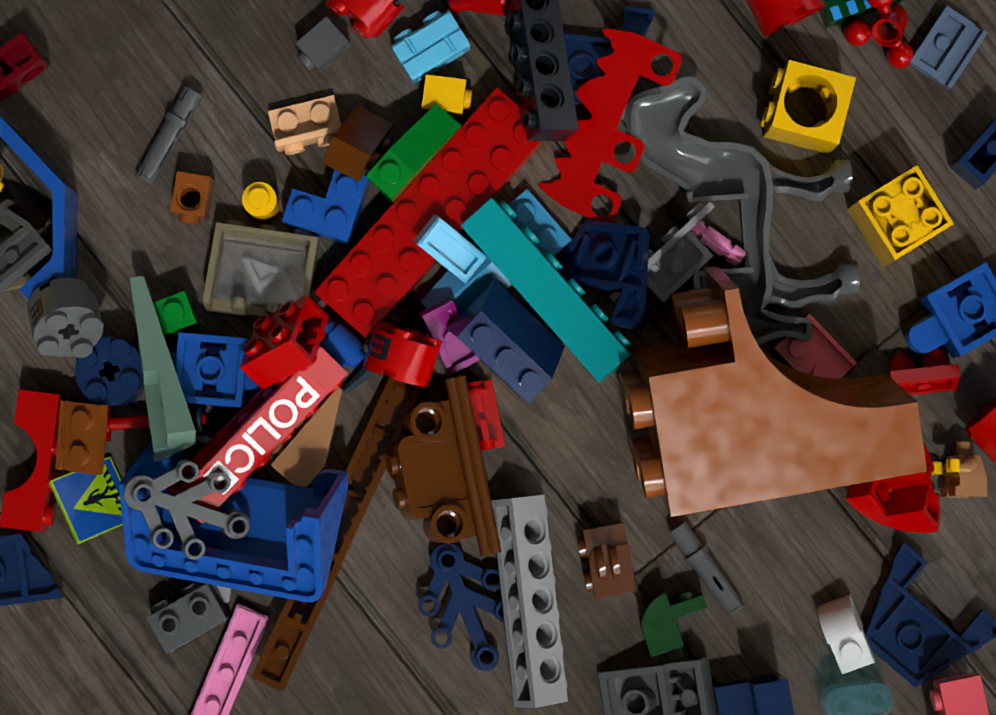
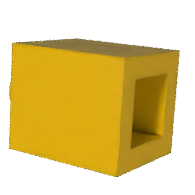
(447, 93)

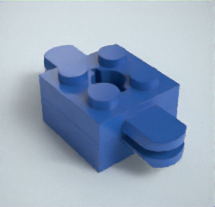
(957, 314)
(211, 370)

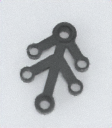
(182, 505)

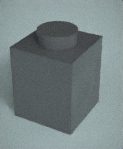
(322, 46)

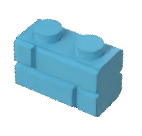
(429, 46)

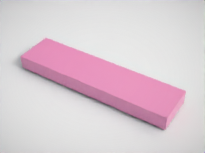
(231, 662)

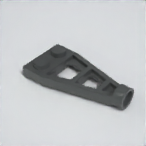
(21, 250)

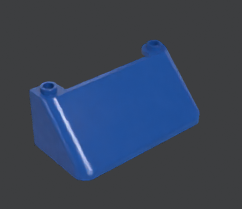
(280, 556)

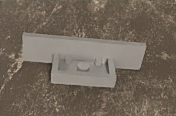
(678, 257)

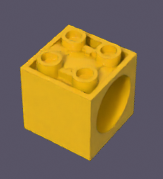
(835, 92)
(900, 216)

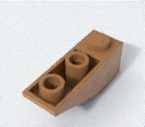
(311, 447)

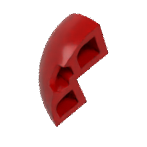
(900, 501)

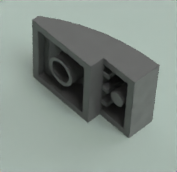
(659, 689)

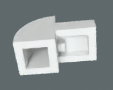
(845, 634)

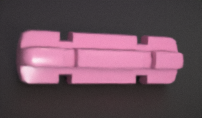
(718, 243)

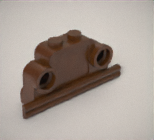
(443, 472)

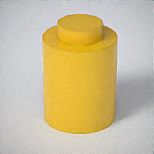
(261, 201)

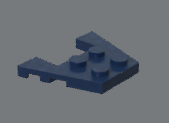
(585, 50)
(611, 260)
(910, 635)

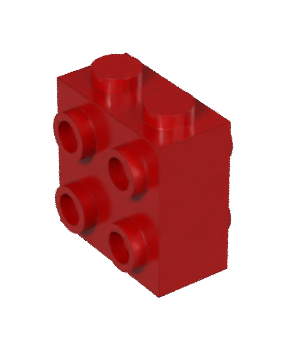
(284, 342)

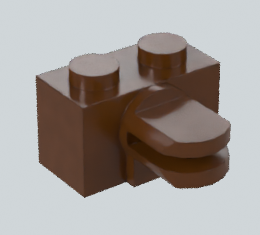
(607, 560)

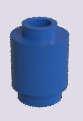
(343, 345)

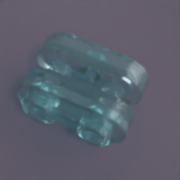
(856, 698)

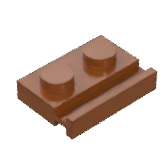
(81, 437)

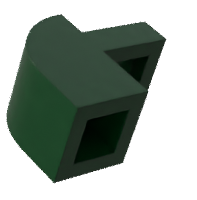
(659, 622)

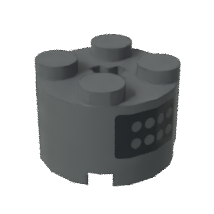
(65, 318)

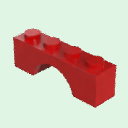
(30, 504)

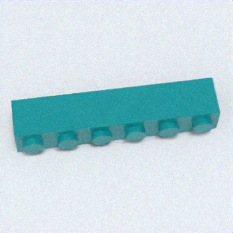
(546, 290)

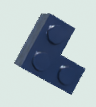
(979, 158)
(754, 696)

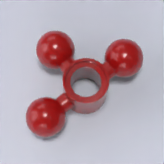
(859, 32)

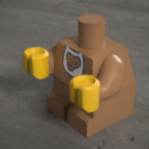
(963, 474)

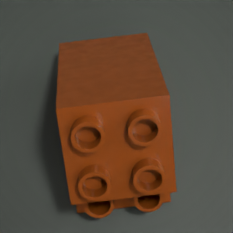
(748, 429)

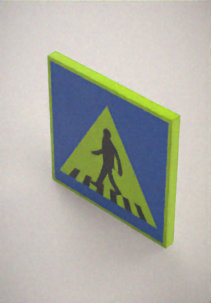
(90, 501)

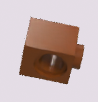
(187, 183)

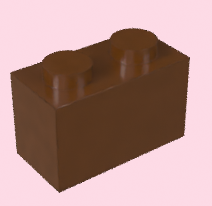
(359, 143)

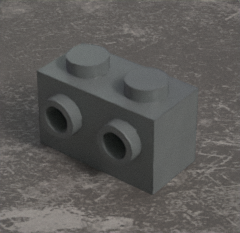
(188, 617)

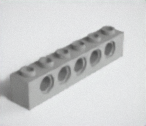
(530, 602)

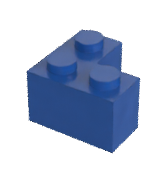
(331, 217)

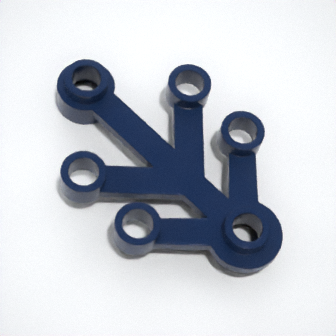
(462, 601)

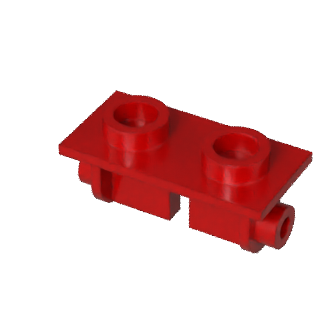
(486, 415)

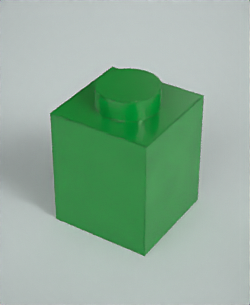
(177, 314)

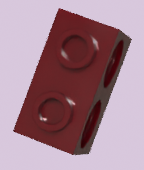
(19, 64)

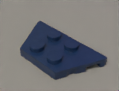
(23, 573)

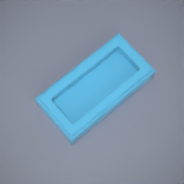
(449, 248)

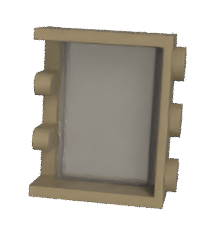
(258, 268)

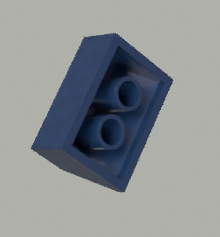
(508, 341)

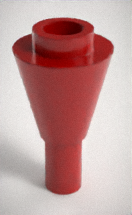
(493, 7)

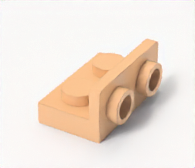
(305, 124)

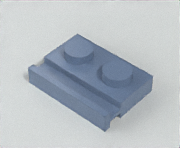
(947, 48)

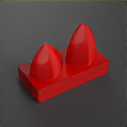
(934, 376)

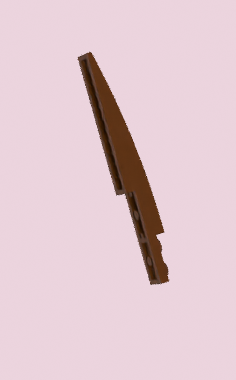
(363, 480)

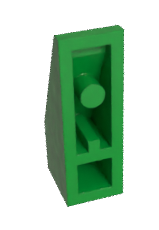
(412, 153)

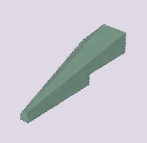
(166, 405)

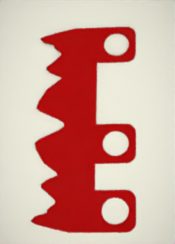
(598, 136)

